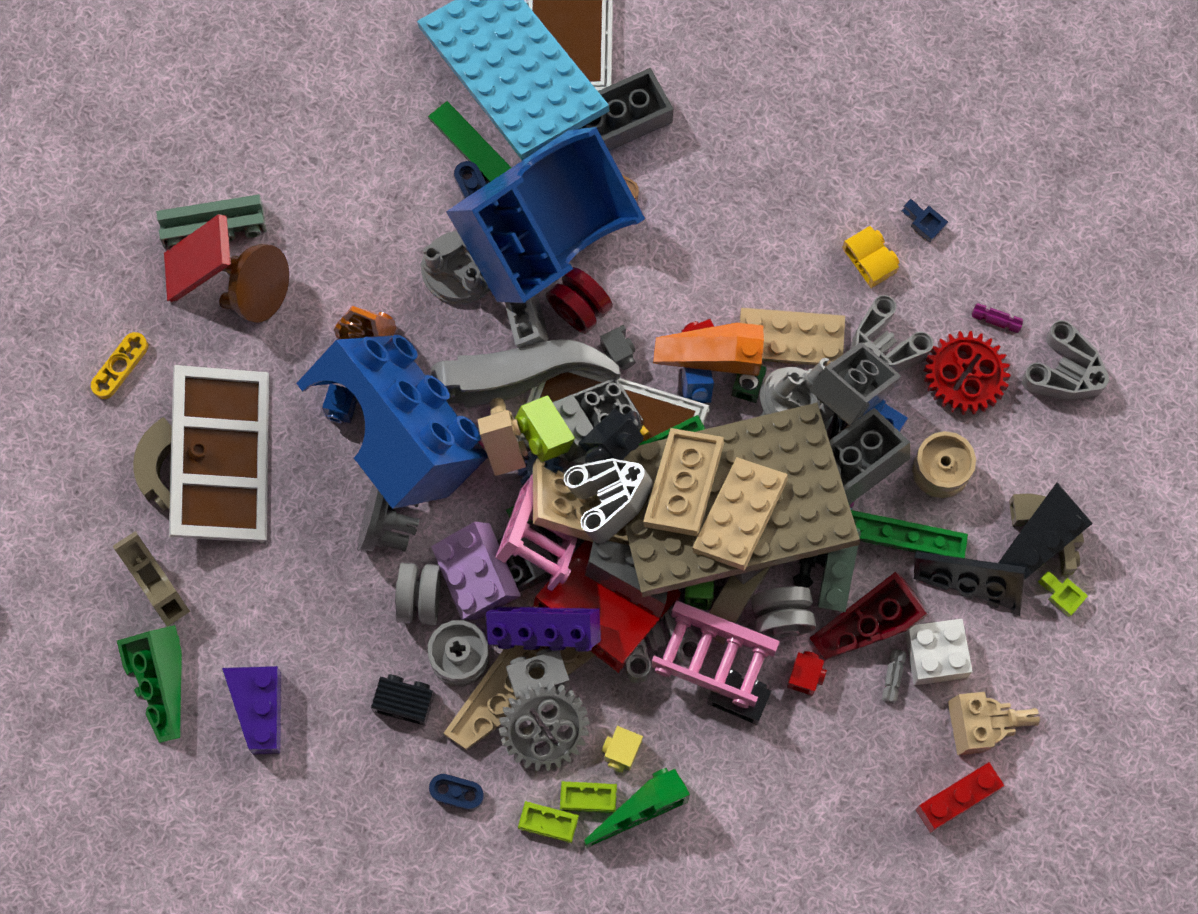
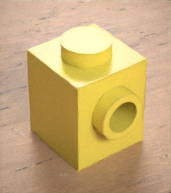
(621, 749)

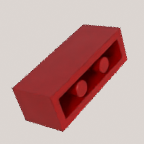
(959, 797)

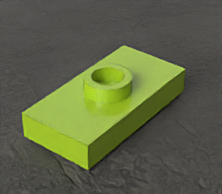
(588, 797)
(548, 822)

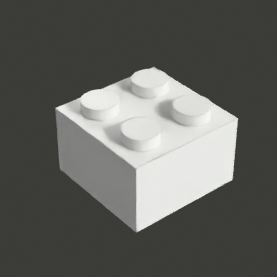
(938, 652)

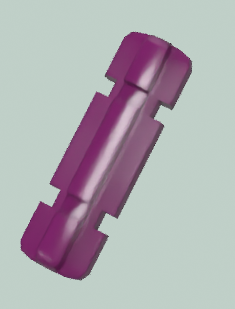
(997, 318)

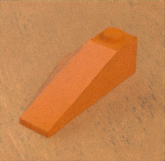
(364, 323)
(719, 348)

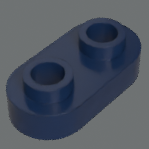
(471, 185)
(456, 794)

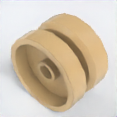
(944, 449)

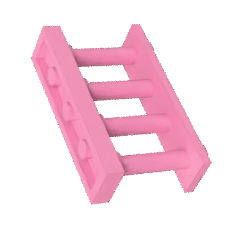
(519, 528)
(711, 627)

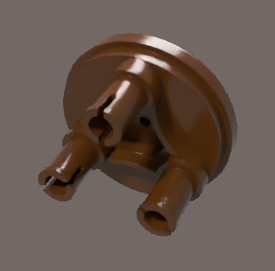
(256, 283)

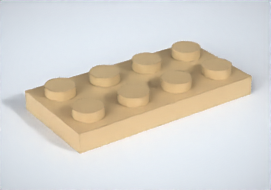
(798, 335)
(684, 482)
(740, 513)

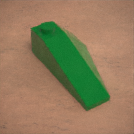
(157, 665)
(653, 799)

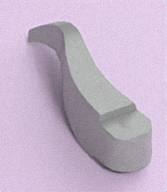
(513, 372)

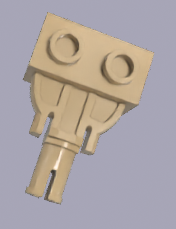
(501, 439)
(981, 723)

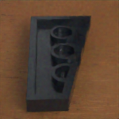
(1047, 531)
(986, 580)

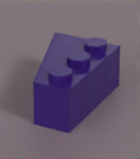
(257, 705)

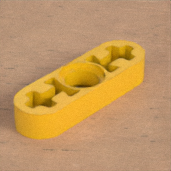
(102, 377)

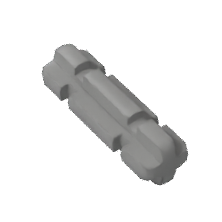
(894, 676)

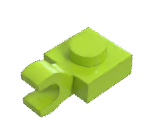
(1065, 595)

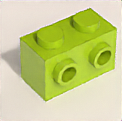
(544, 429)

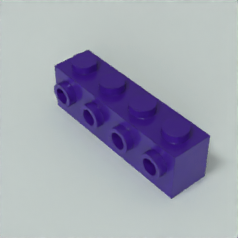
(543, 627)

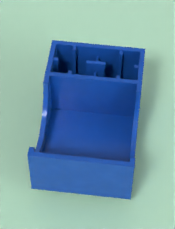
(544, 213)
(412, 437)

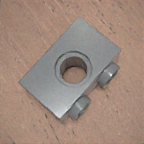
(547, 660)

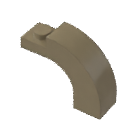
(148, 459)
(1023, 507)
(151, 578)
(735, 598)

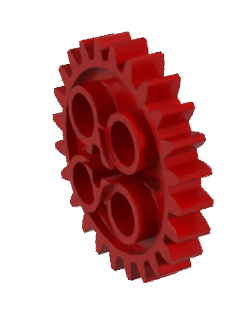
(986, 385)

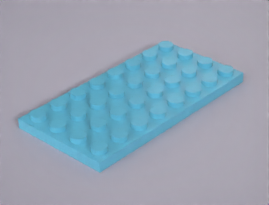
(513, 70)

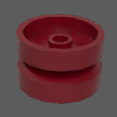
(579, 300)

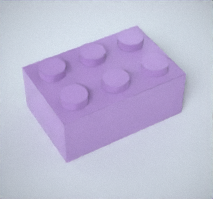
(472, 571)

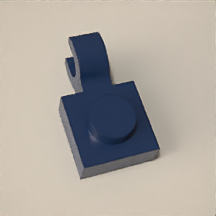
(927, 222)

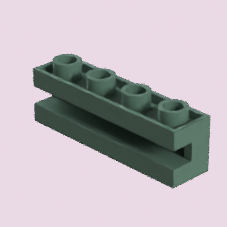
(241, 214)

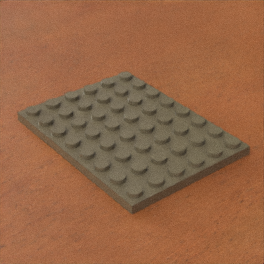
(806, 521)

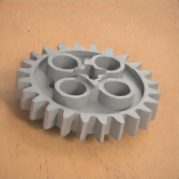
(523, 740)

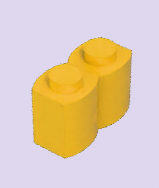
(871, 256)

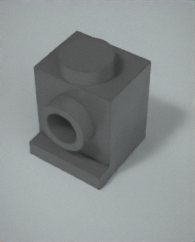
(618, 348)

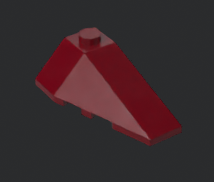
(874, 617)

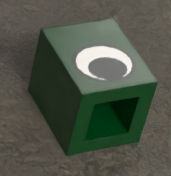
(748, 386)

